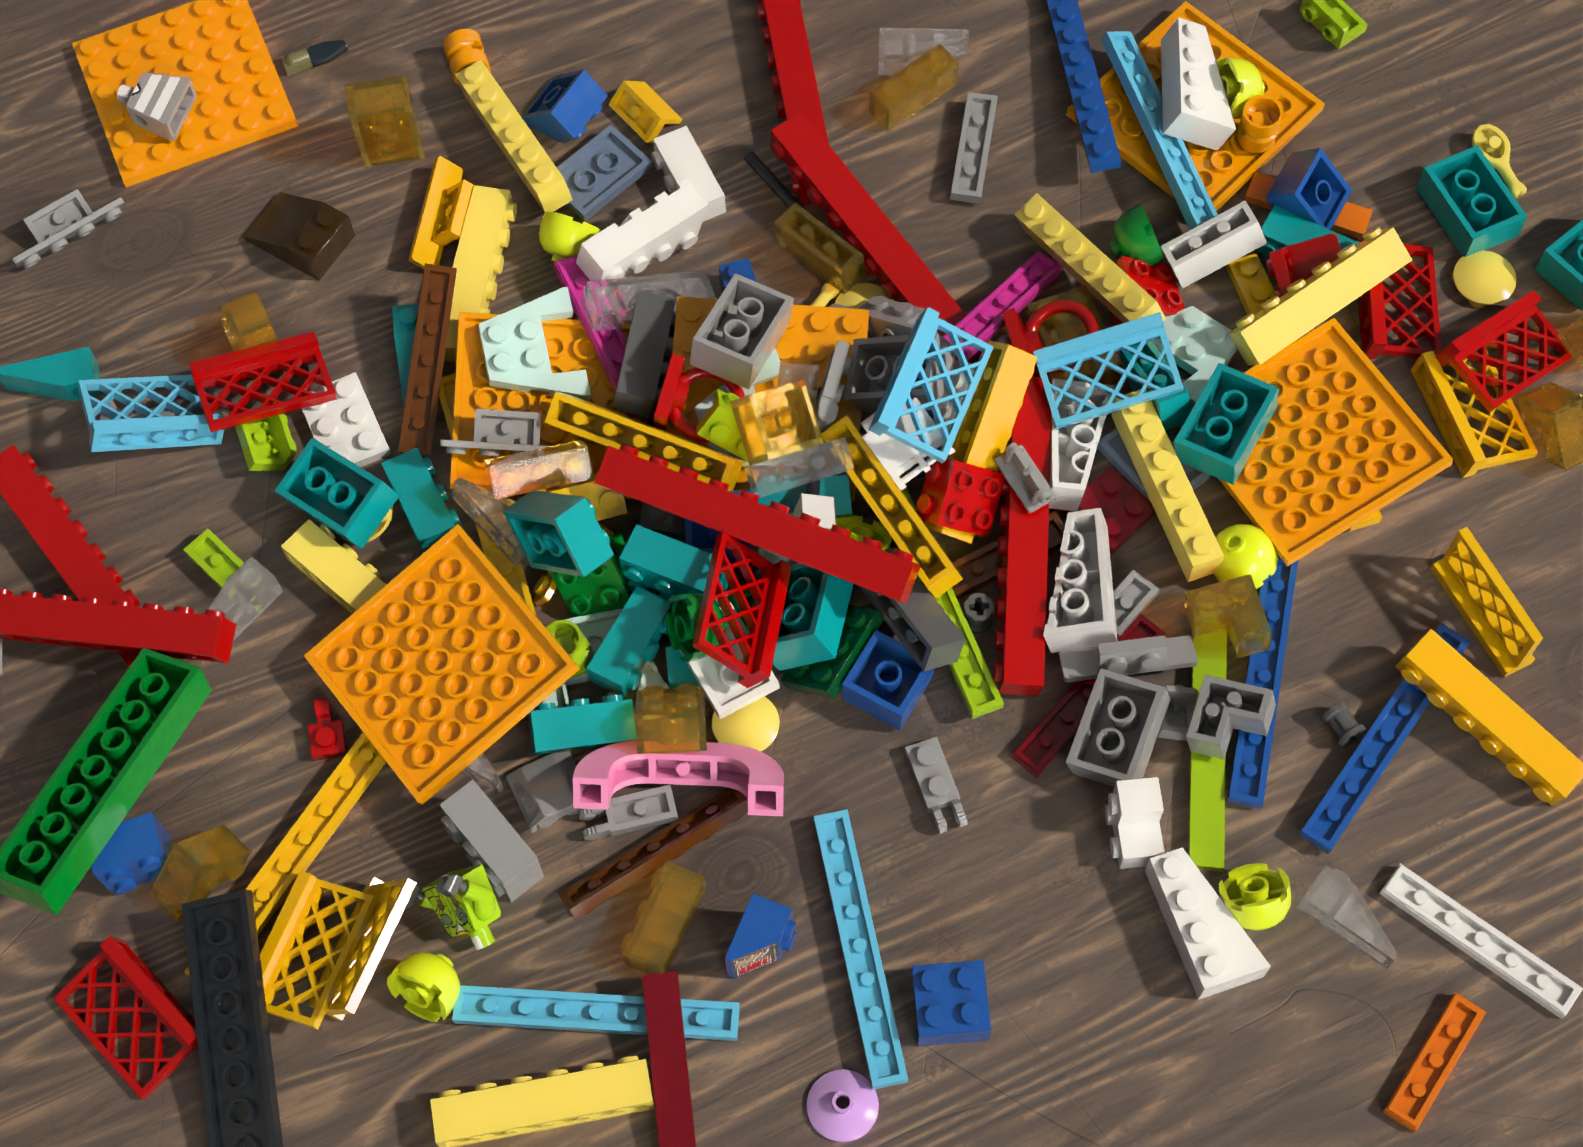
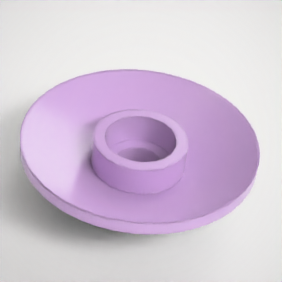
(846, 1123)

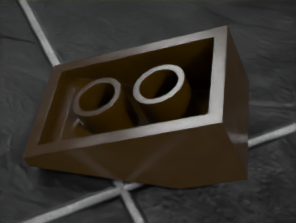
(302, 233)

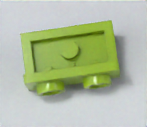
(1334, 20)
(720, 425)
(267, 443)

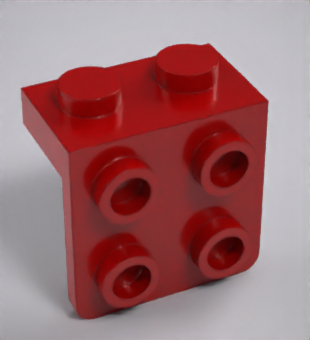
(1299, 260)
(1156, 281)
(960, 496)

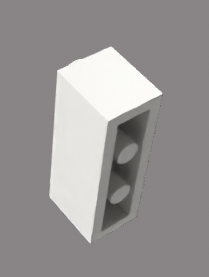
(681, 159)
(1214, 244)

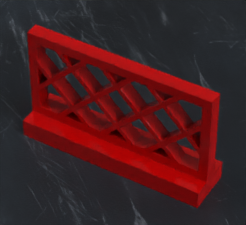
(1374, 319)
(1498, 327)
(257, 364)
(762, 619)
(147, 989)

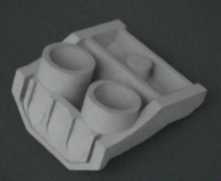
(545, 789)

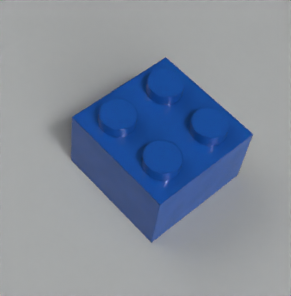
(886, 681)
(133, 854)
(950, 1003)

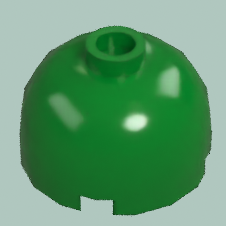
(1136, 237)
(683, 621)

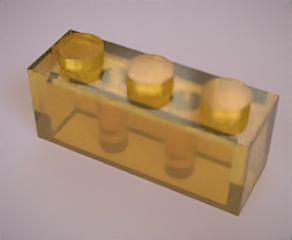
(914, 87)
(820, 248)
(538, 469)
(663, 919)

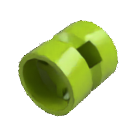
(573, 642)

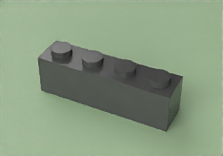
(644, 354)
(921, 625)

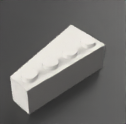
(1192, 88)
(645, 235)
(1074, 446)
(1083, 591)
(1203, 929)

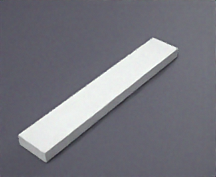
(1481, 941)

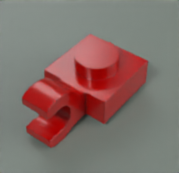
(328, 736)

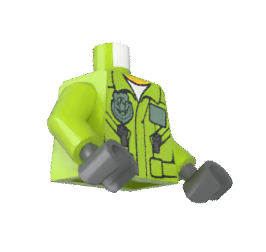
(462, 903)

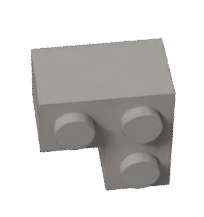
(1226, 707)

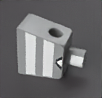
(159, 103)

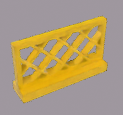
(1452, 418)
(1485, 603)
(392, 901)
(287, 943)

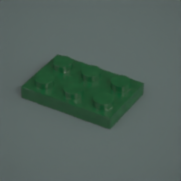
(827, 676)

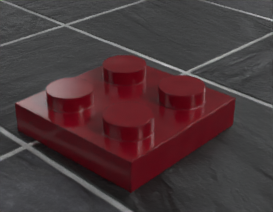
(1121, 505)

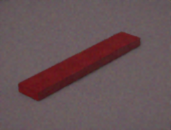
(1063, 720)
(669, 1060)

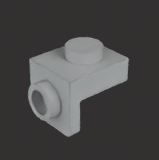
(1178, 713)

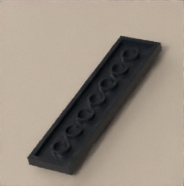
(231, 1022)

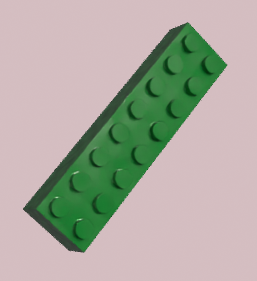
(100, 780)

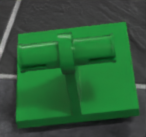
(600, 589)

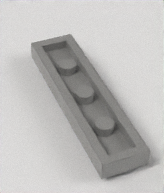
(974, 148)

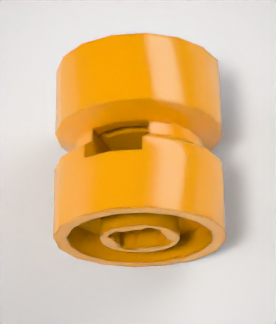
(464, 49)
(1259, 124)

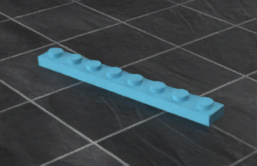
(1168, 150)
(860, 950)
(587, 1012)

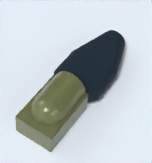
(314, 55)

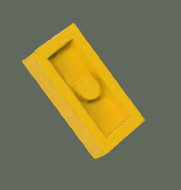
(643, 109)

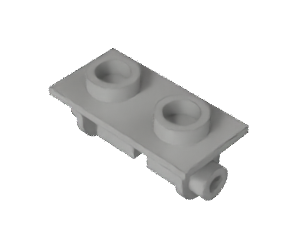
(1025, 478)

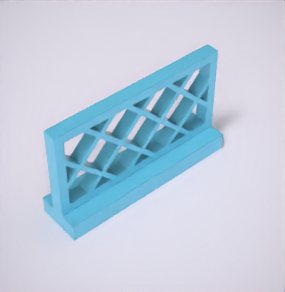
(1099, 344)
(904, 379)
(147, 432)

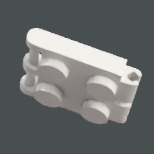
(899, 457)

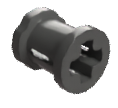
(985, 606)
(1343, 723)

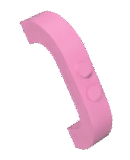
(722, 765)

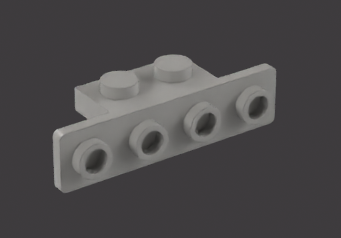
(62, 221)
(888, 316)
(500, 431)
(1128, 657)

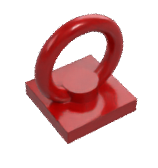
(1027, 337)
(675, 394)

